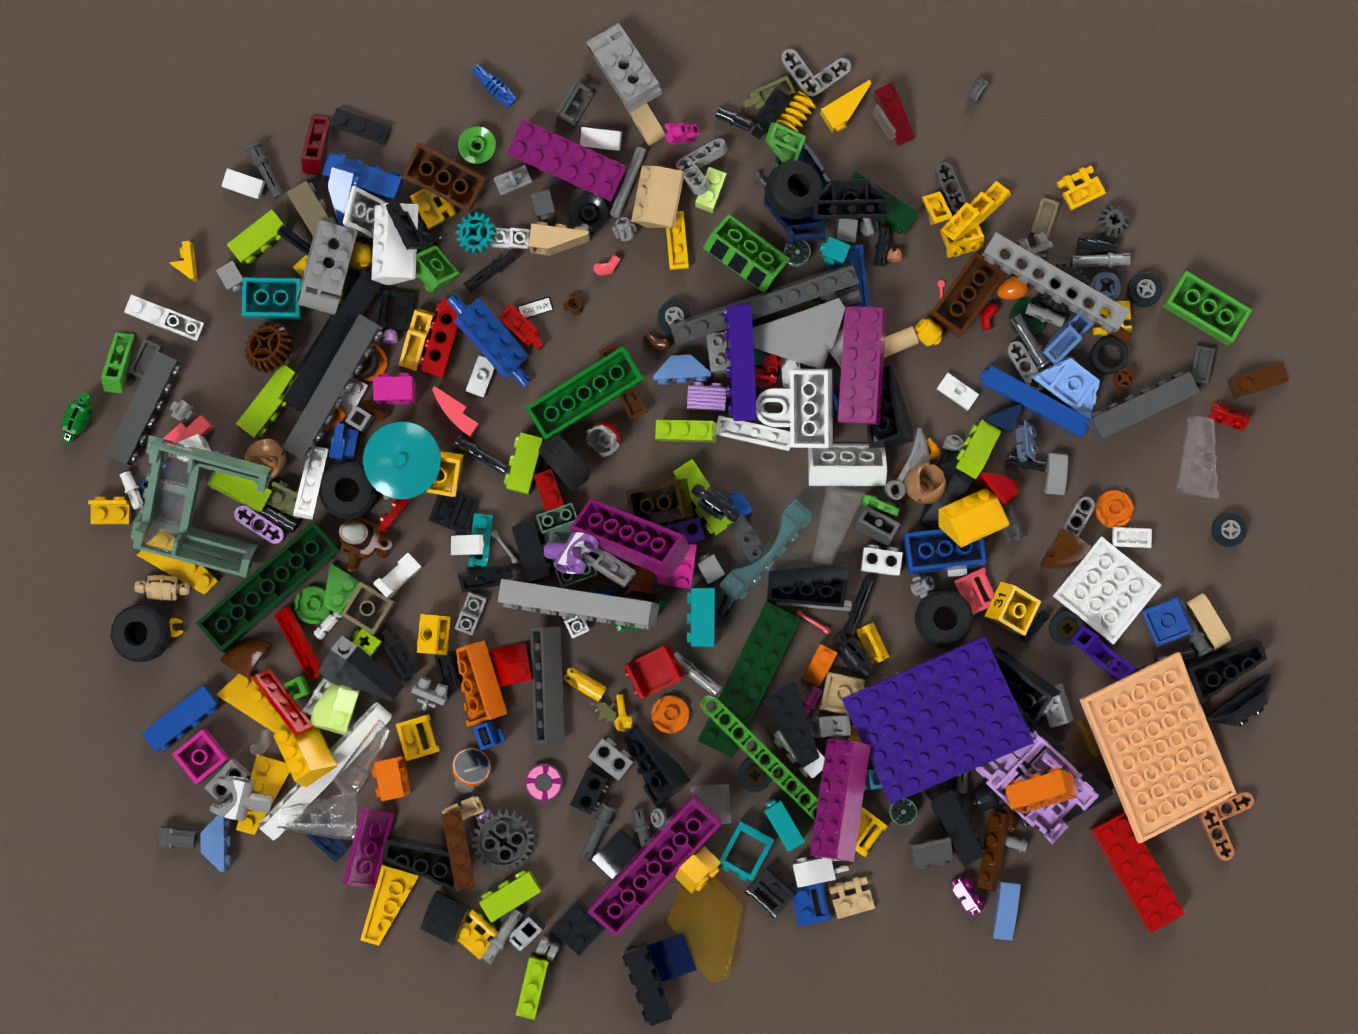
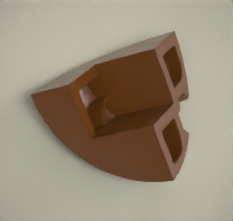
(1065, 551)
(245, 655)

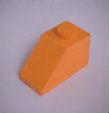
(819, 665)

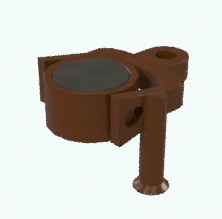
(353, 539)

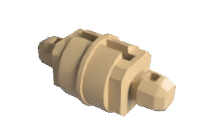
(162, 587)

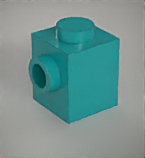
(834, 251)

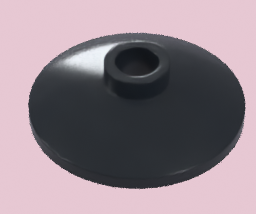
(582, 205)

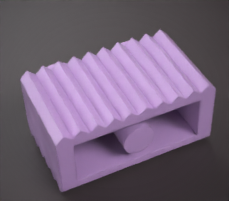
(706, 397)

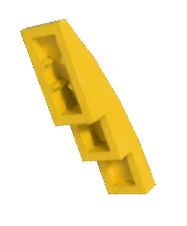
(976, 212)

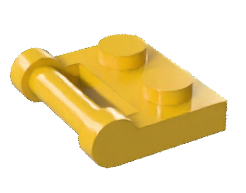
(411, 739)
(866, 822)

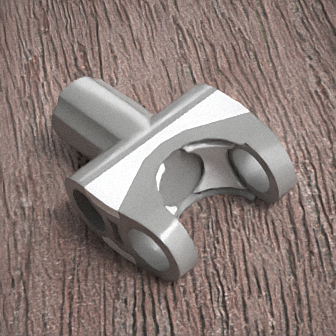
(241, 800)

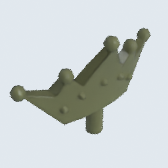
(605, 712)

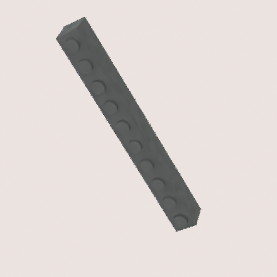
(768, 302)

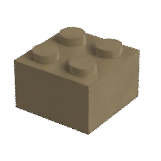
(368, 608)

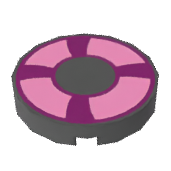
(543, 782)

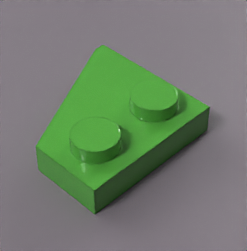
(784, 142)
(887, 508)
(339, 589)

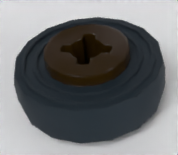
(1058, 627)
(750, 779)

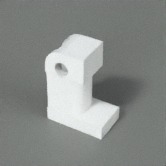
(396, 578)

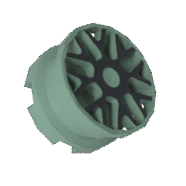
(798, 253)
(903, 811)

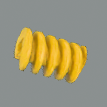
(796, 112)

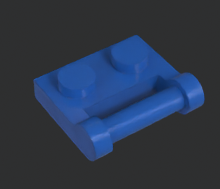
(804, 904)

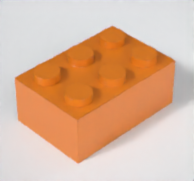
(391, 778)
(1041, 790)

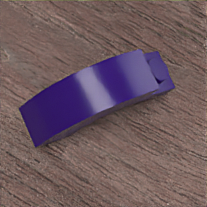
(1101, 655)

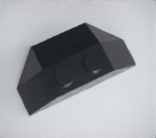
(851, 200)
(1243, 704)

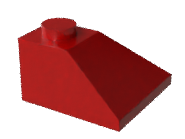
(999, 485)
(511, 664)

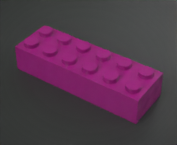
(567, 160)
(862, 365)
(632, 538)
(840, 800)

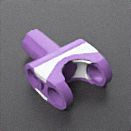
(569, 554)

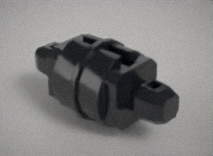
(715, 503)
(854, 654)

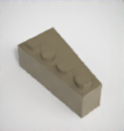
(310, 207)

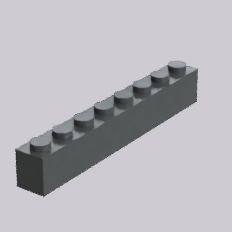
(332, 388)

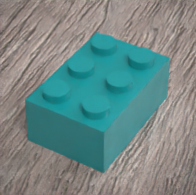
(271, 299)
(701, 617)

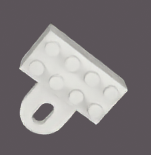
(805, 408)

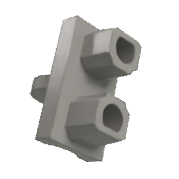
(512, 180)
(1041, 244)
(429, 695)

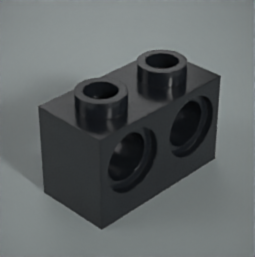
(585, 790)

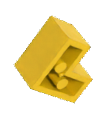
(697, 869)

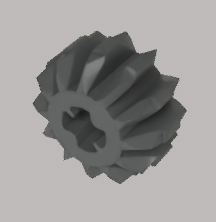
(1120, 221)

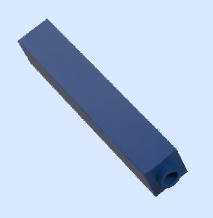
(1034, 401)

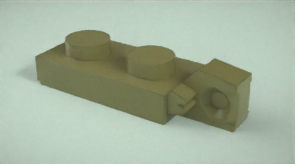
(761, 94)

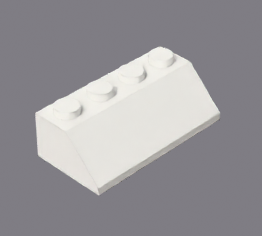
(390, 258)
(847, 465)

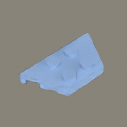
(1071, 385)

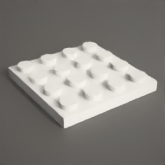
(1106, 590)

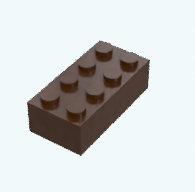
(967, 295)

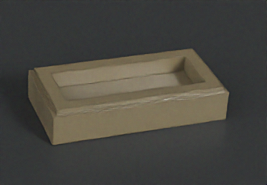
(1044, 217)

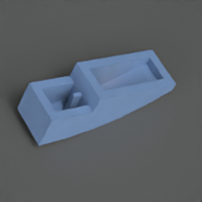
(1066, 337)
(1006, 910)

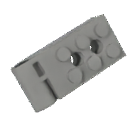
(624, 67)
(323, 285)

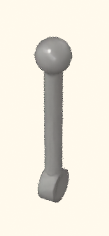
(495, 534)

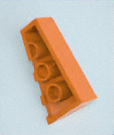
(479, 684)

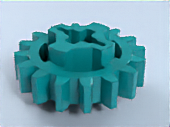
(484, 233)

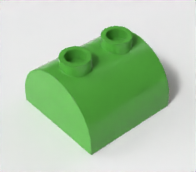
(434, 270)

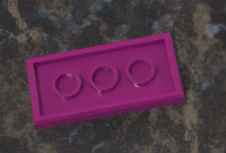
(368, 847)

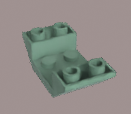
(556, 528)

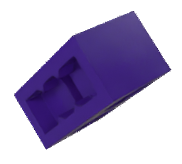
(682, 526)

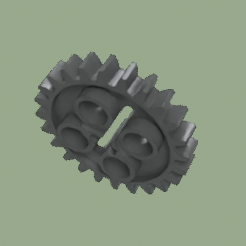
(491, 853)

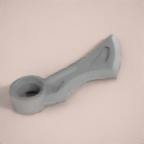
(918, 455)

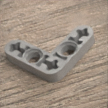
(817, 79)
(713, 151)
(1026, 376)

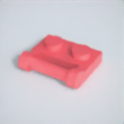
(969, 590)

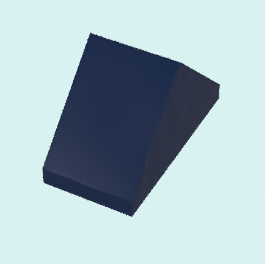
(1005, 419)

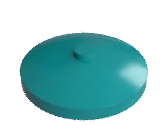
(402, 460)

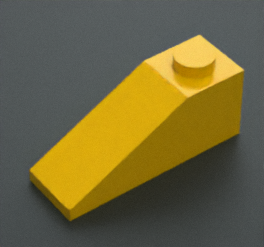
(841, 110)

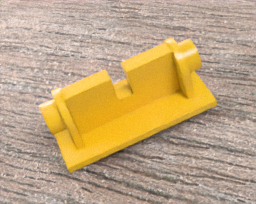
(873, 644)

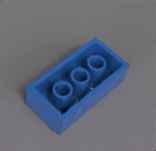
(937, 552)

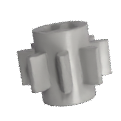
(624, 229)
(181, 411)
(922, 585)

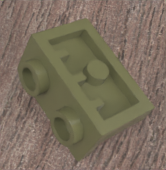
(283, 498)

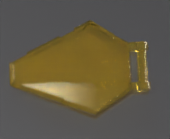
(709, 926)

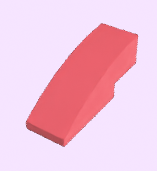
(456, 412)
(182, 432)

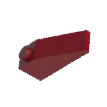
(893, 109)
(315, 145)

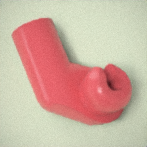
(607, 268)

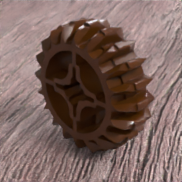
(269, 347)

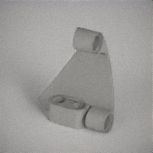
(803, 335)

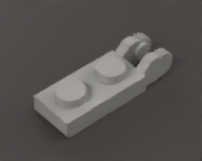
(611, 567)

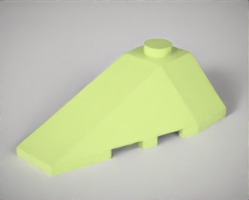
(335, 709)

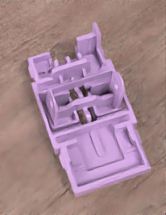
(1049, 818)

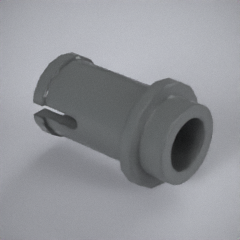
(977, 90)

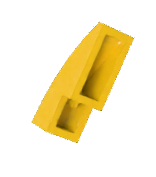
(416, 339)

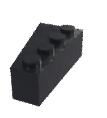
(1030, 691)
(422, 858)

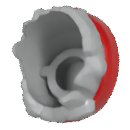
(603, 438)

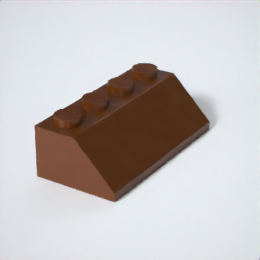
(445, 176)

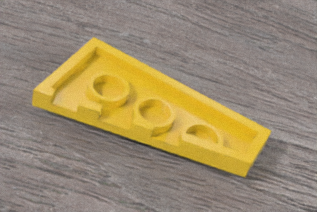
(268, 778)

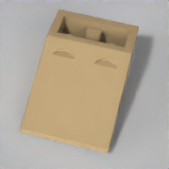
(551, 239)

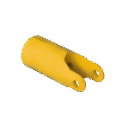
(585, 684)

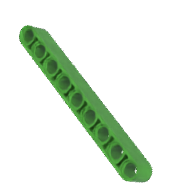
(757, 751)

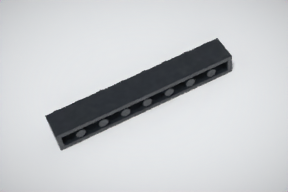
(323, 350)

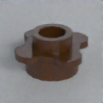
(574, 299)

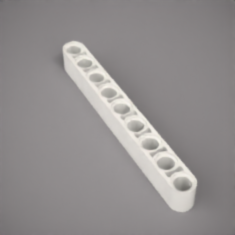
(341, 753)

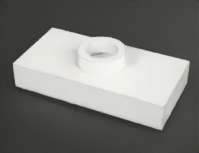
(480, 377)
(957, 391)
(1131, 537)

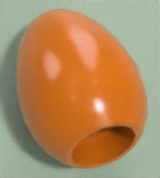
(1012, 289)

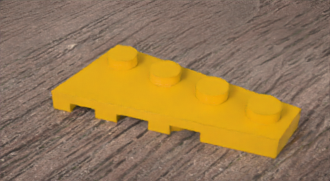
(195, 575)
(249, 699)
(388, 898)

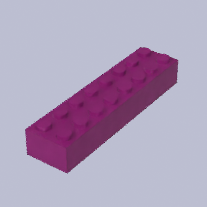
(654, 865)

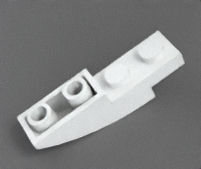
(163, 318)

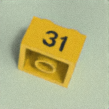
(1012, 608)

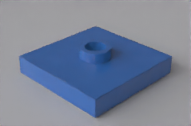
(1167, 621)

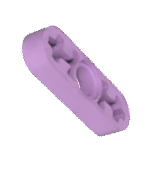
(250, 512)

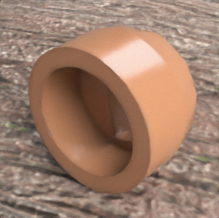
(894, 256)

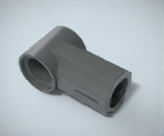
(847, 297)
(171, 837)

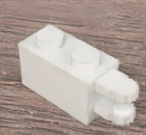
(815, 870)

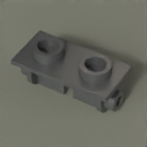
(1013, 532)

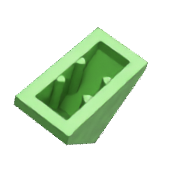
(297, 688)

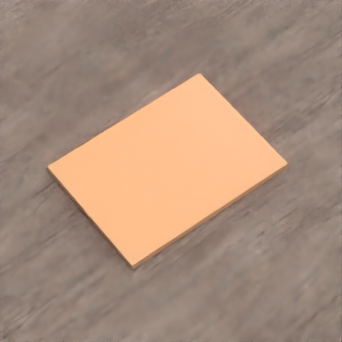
(1158, 747)

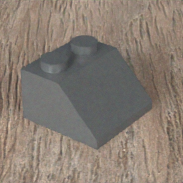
(931, 851)

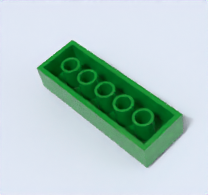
(585, 393)

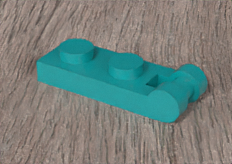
(482, 526)

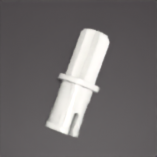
(131, 489)

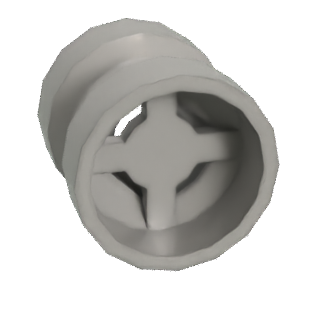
(543, 946)

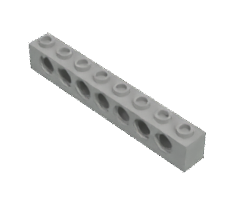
(1016, 253)

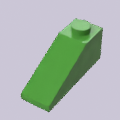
(118, 363)

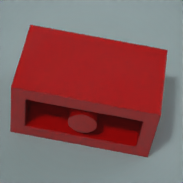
(549, 490)

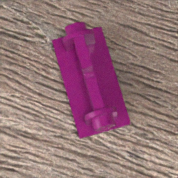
(964, 887)

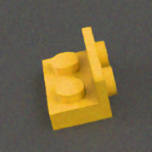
(970, 242)
(110, 511)

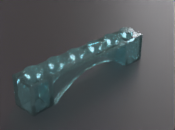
(738, 580)

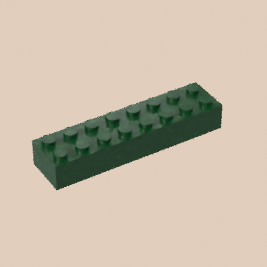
(268, 587)
(751, 674)

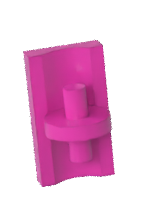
(681, 133)

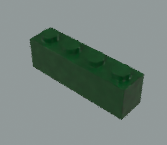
(901, 214)

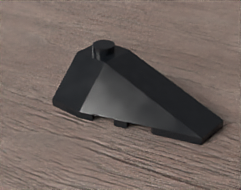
(895, 424)
(956, 485)
(354, 668)
(660, 771)

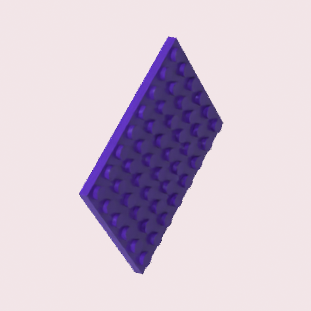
(938, 719)

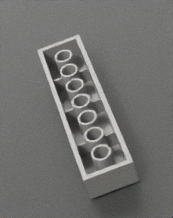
(580, 603)

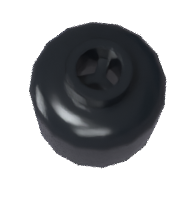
(985, 798)

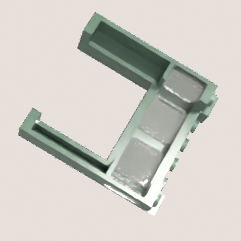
(170, 503)

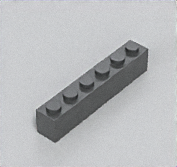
(143, 408)
(1139, 408)
(547, 685)

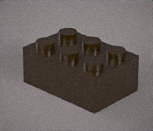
(661, 501)

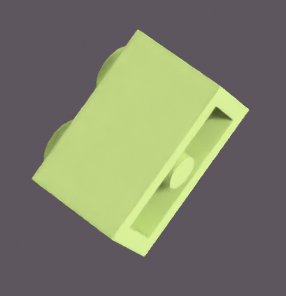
(709, 199)

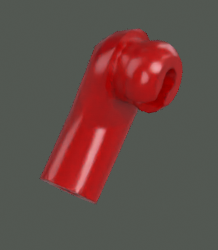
(986, 315)

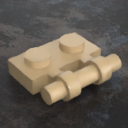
(853, 903)

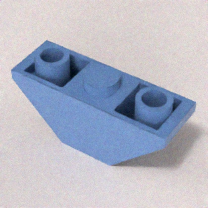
(681, 369)
(215, 843)

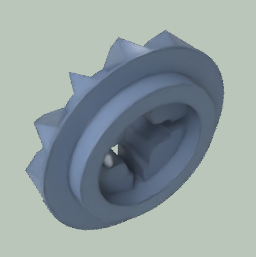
(1107, 277)

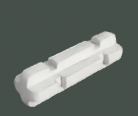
(327, 625)

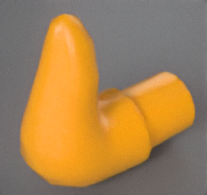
(934, 450)

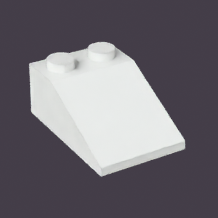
(361, 211)

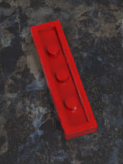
(298, 643)
(282, 702)

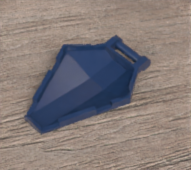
(806, 223)

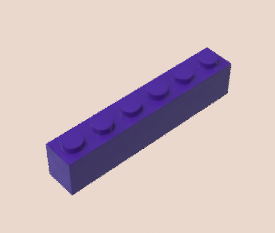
(741, 361)

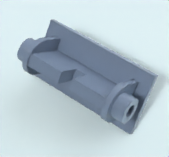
(1026, 434)

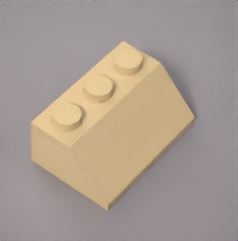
(657, 197)

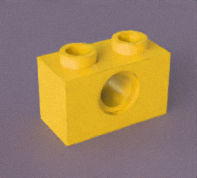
(433, 634)

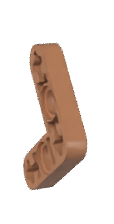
(1218, 816)

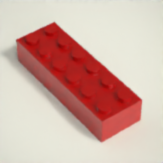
(1136, 872)

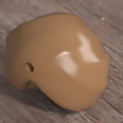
(269, 454)
(926, 483)

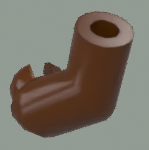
(374, 411)
(1013, 818)

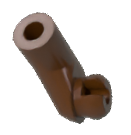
(658, 344)

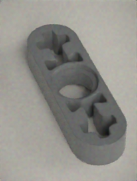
(941, 177)

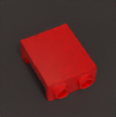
(654, 671)

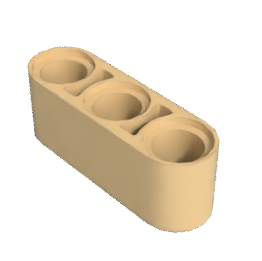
(647, 124)
(1208, 621)

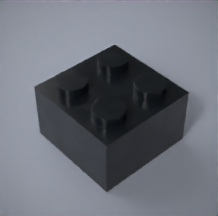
(577, 927)

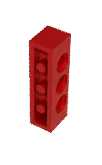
(439, 368)

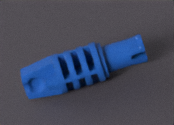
(494, 86)

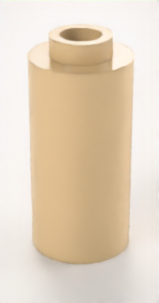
(900, 341)

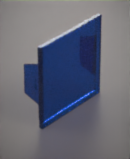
(672, 957)

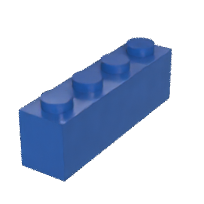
(372, 178)
(181, 718)

